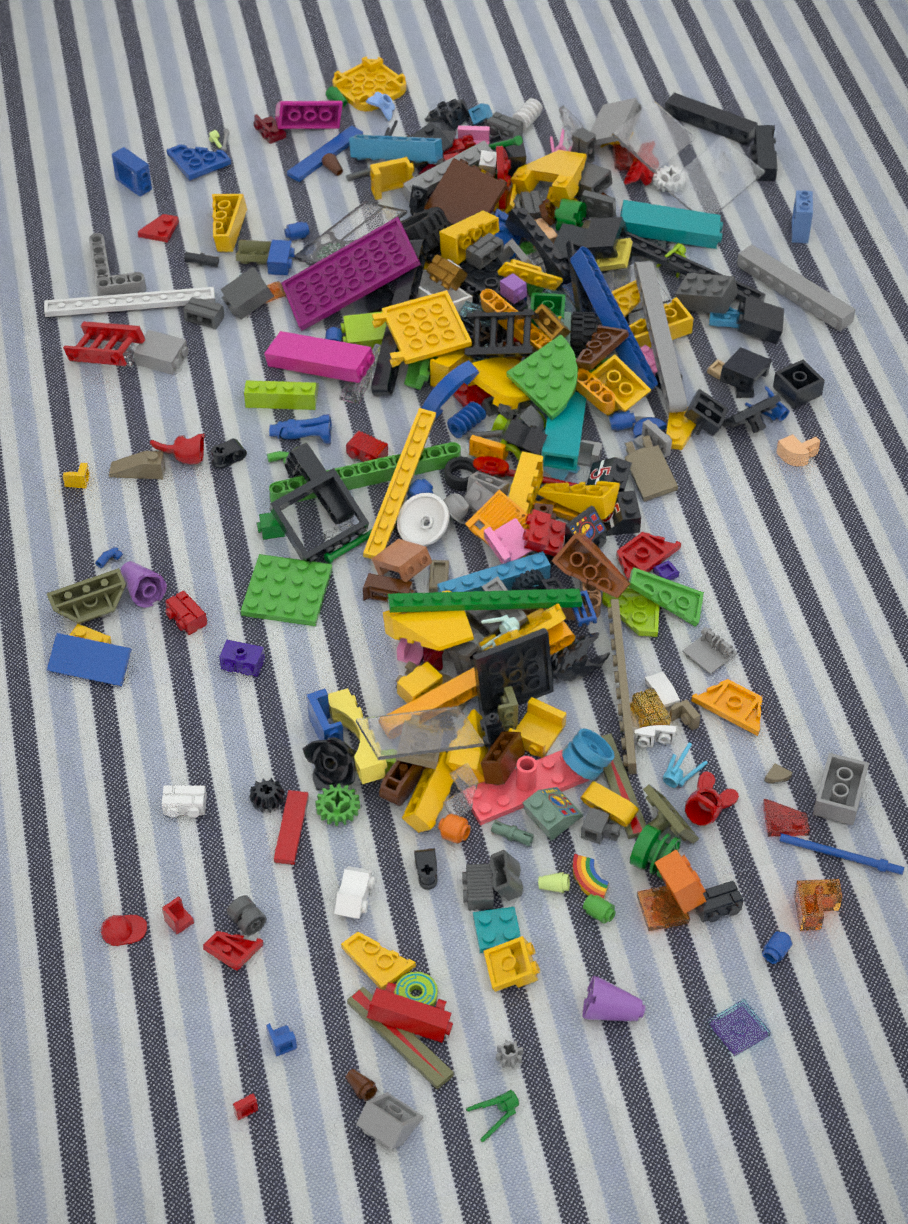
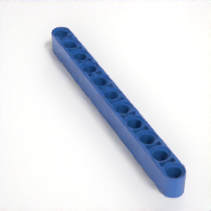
(610, 314)

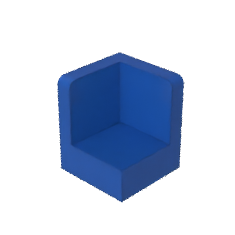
(281, 1039)

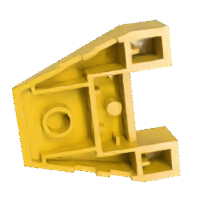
(559, 167)
(433, 628)

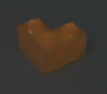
(814, 898)

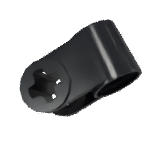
(228, 452)
(427, 867)

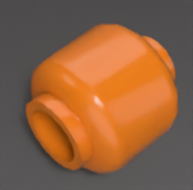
(454, 828)

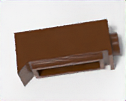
(378, 587)

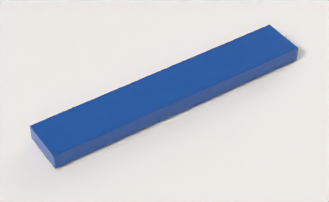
(314, 160)

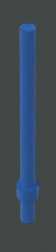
(881, 864)

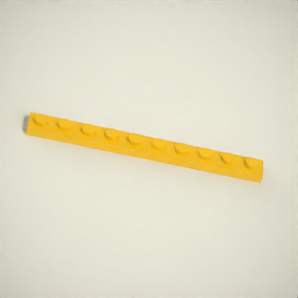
(400, 483)

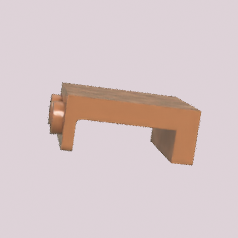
(403, 558)

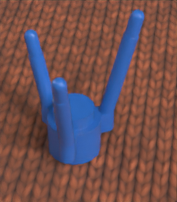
(779, 412)

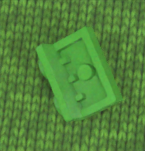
(417, 373)

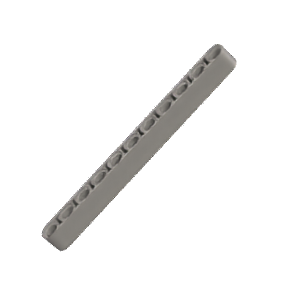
(660, 337)

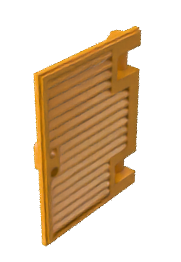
(496, 513)

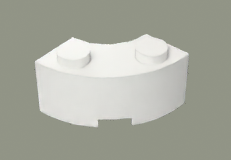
(353, 892)

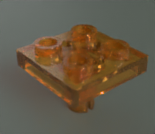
(660, 902)

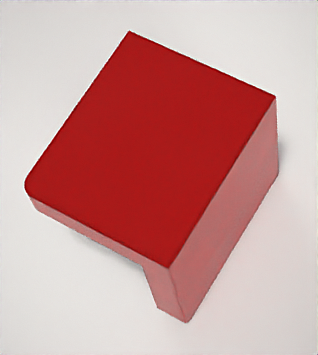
(176, 916)

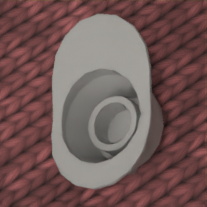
(457, 507)

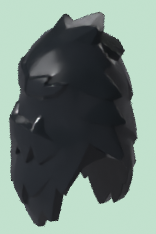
(574, 662)

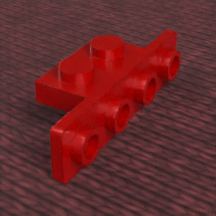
(637, 171)

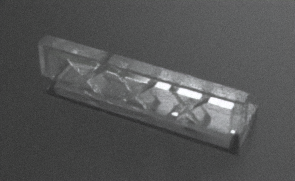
(359, 389)

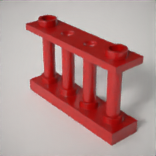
(104, 332)

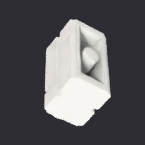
(184, 800)

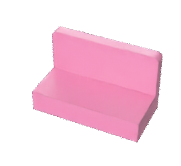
(479, 133)
(410, 652)

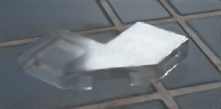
(467, 784)

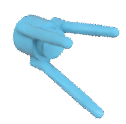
(674, 776)

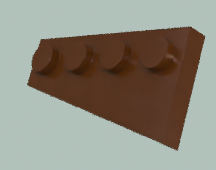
(600, 346)

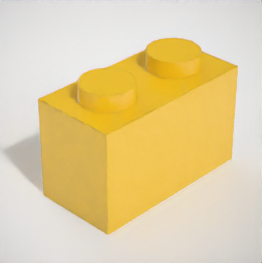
(419, 682)

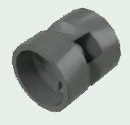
(246, 915)

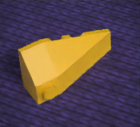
(582, 496)
(472, 756)

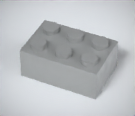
(840, 788)

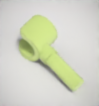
(214, 136)

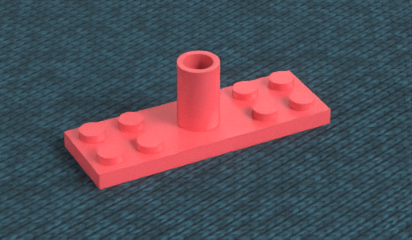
(529, 776)

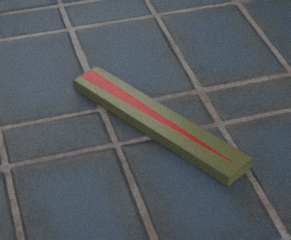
(620, 784)
(404, 1043)

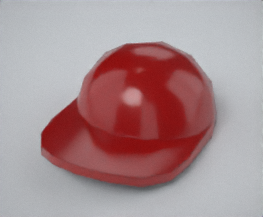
(123, 930)

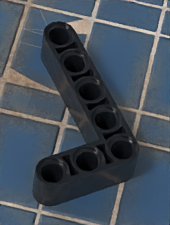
(304, 461)

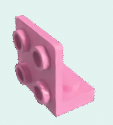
(507, 541)

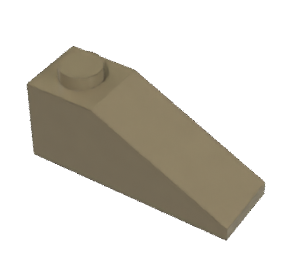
(139, 466)

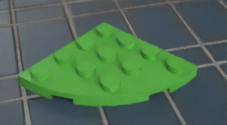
(548, 376)

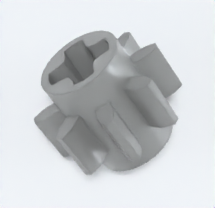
(506, 411)
(509, 1054)

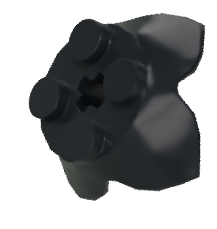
(326, 771)

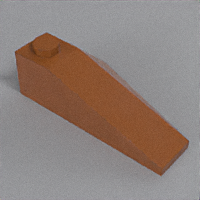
(590, 565)

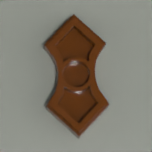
(547, 212)

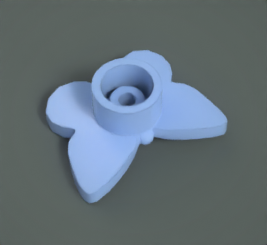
(384, 102)

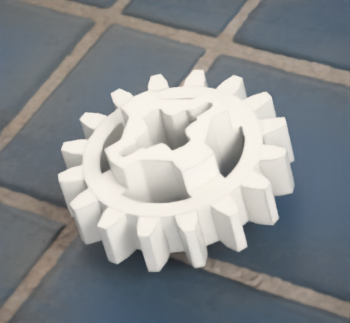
(664, 175)

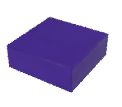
(666, 570)

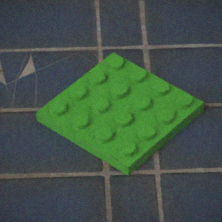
(286, 590)

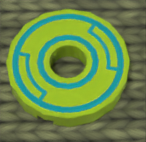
(417, 981)

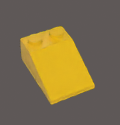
(622, 382)

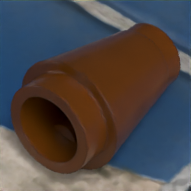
(331, 163)
(362, 1085)

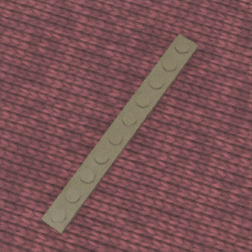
(622, 693)

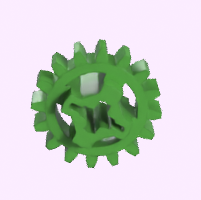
(328, 801)

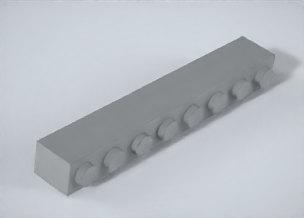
(796, 287)

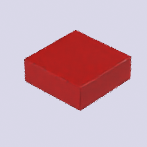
(245, 1107)

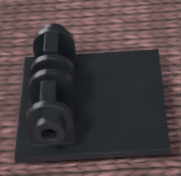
(492, 726)

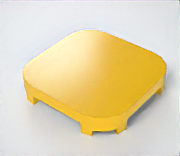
(367, 79)
(496, 383)
(536, 620)

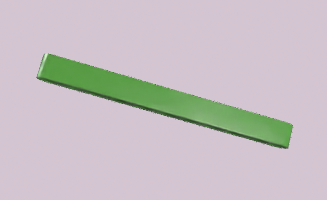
(374, 471)

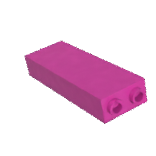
(319, 356)

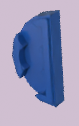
(637, 431)

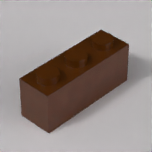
(502, 758)

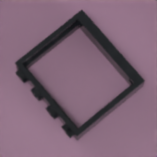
(305, 490)

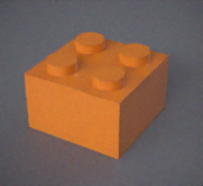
(681, 880)

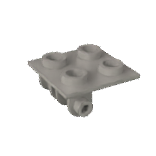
(710, 651)

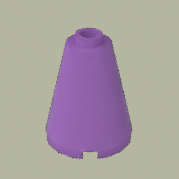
(143, 584)
(610, 1002)

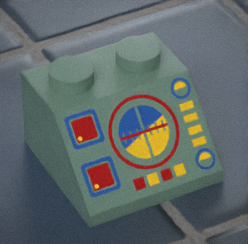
(551, 811)

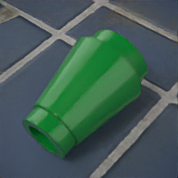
(334, 94)

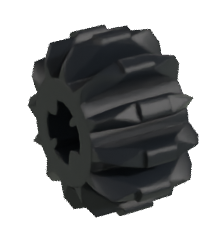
(266, 795)

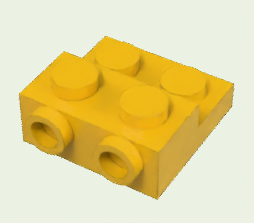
(511, 964)

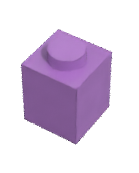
(513, 288)

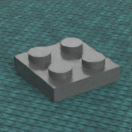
(599, 205)

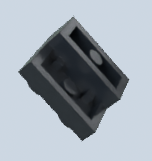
(706, 413)

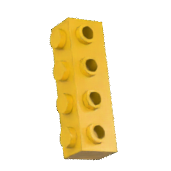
(429, 796)

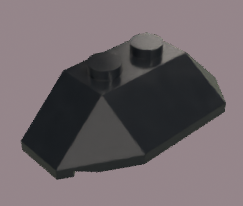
(436, 130)

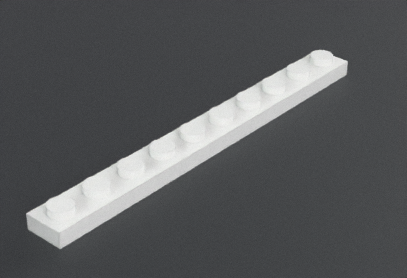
(124, 302)

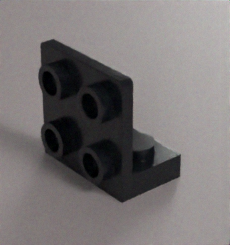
(452, 113)

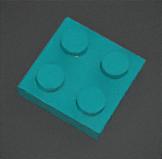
(495, 927)

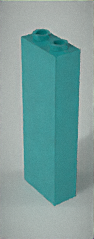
(672, 224)
(564, 435)

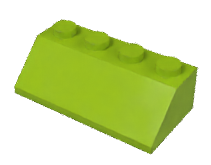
(281, 395)

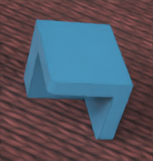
(480, 113)

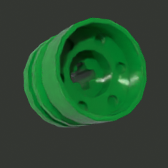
(650, 848)

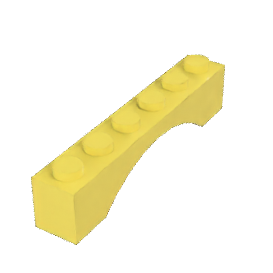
(344, 710)

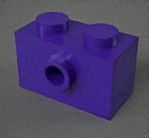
(242, 658)

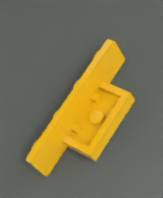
(530, 274)

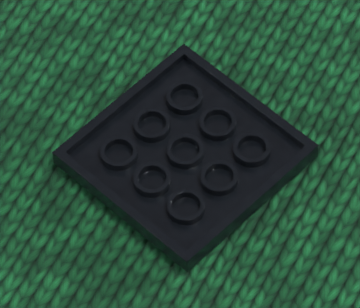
(517, 663)

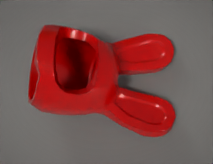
(184, 449)
(705, 803)

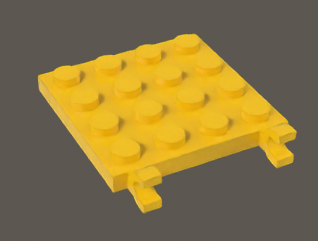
(423, 328)

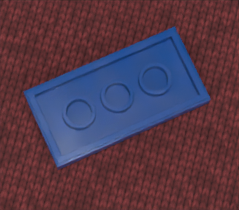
(89, 659)

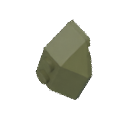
(89, 597)

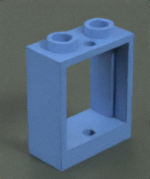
(802, 216)

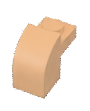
(795, 452)

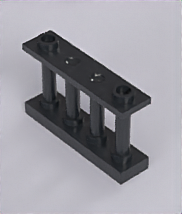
(509, 349)

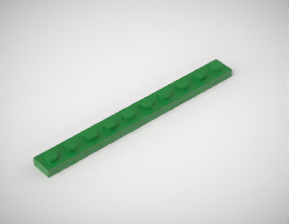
(484, 600)

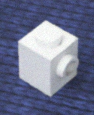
(488, 161)

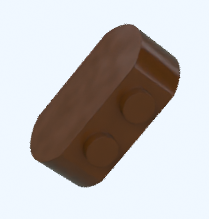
(400, 782)

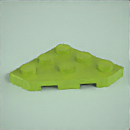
(636, 612)

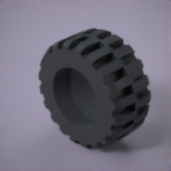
(426, 226)

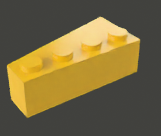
(459, 236)

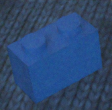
(280, 257)

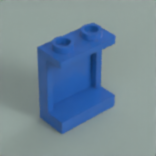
(319, 713)

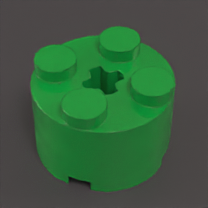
(570, 213)

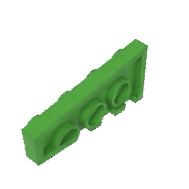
(672, 596)

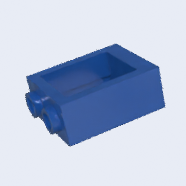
(125, 162)

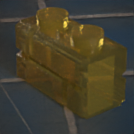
(649, 708)

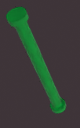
(517, 140)
(347, 547)

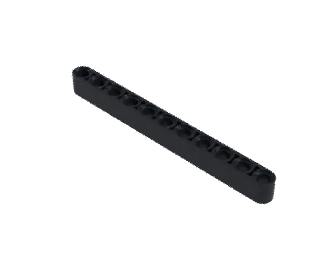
(406, 290)

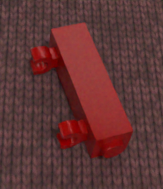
(410, 1014)

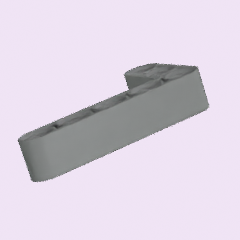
(113, 284)

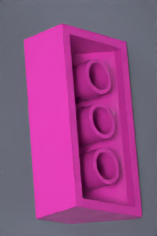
(308, 114)

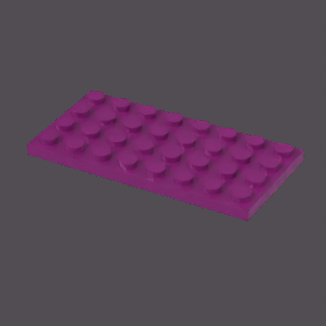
(350, 273)

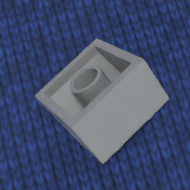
(388, 1120)

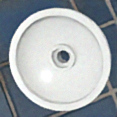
(417, 513)

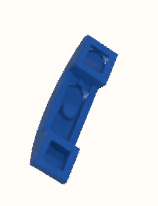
(449, 385)

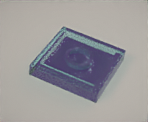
(739, 1027)

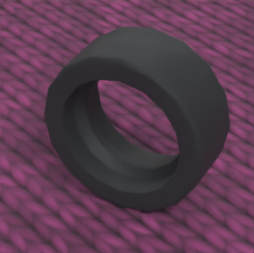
(456, 464)

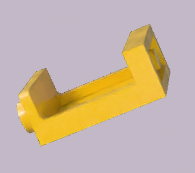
(390, 175)

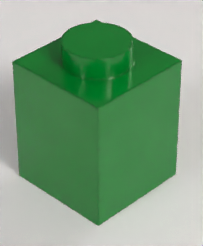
(269, 527)

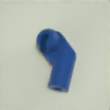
(105, 556)

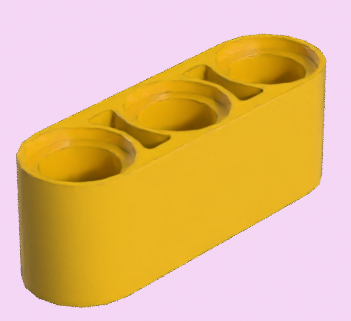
(601, 798)

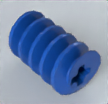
(466, 419)

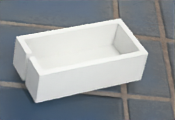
(429, 287)

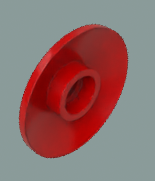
(491, 465)

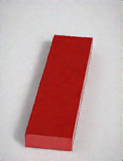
(291, 827)

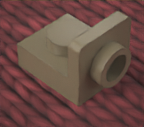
(687, 713)

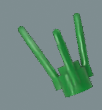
(505, 1102)

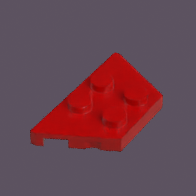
(503, 167)
(645, 552)

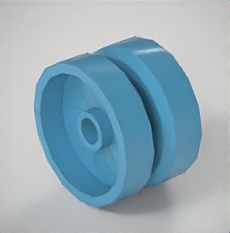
(588, 754)

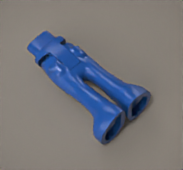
(297, 429)

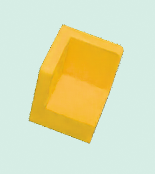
(77, 479)

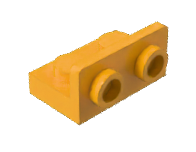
(484, 447)

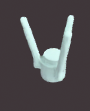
(507, 624)

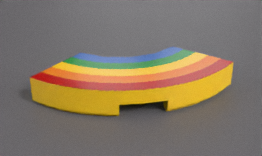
(587, 877)

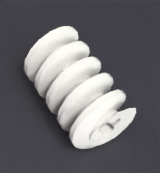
(528, 112)

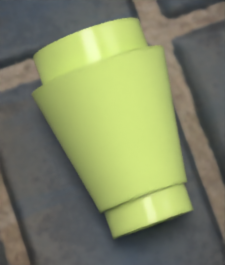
(555, 882)

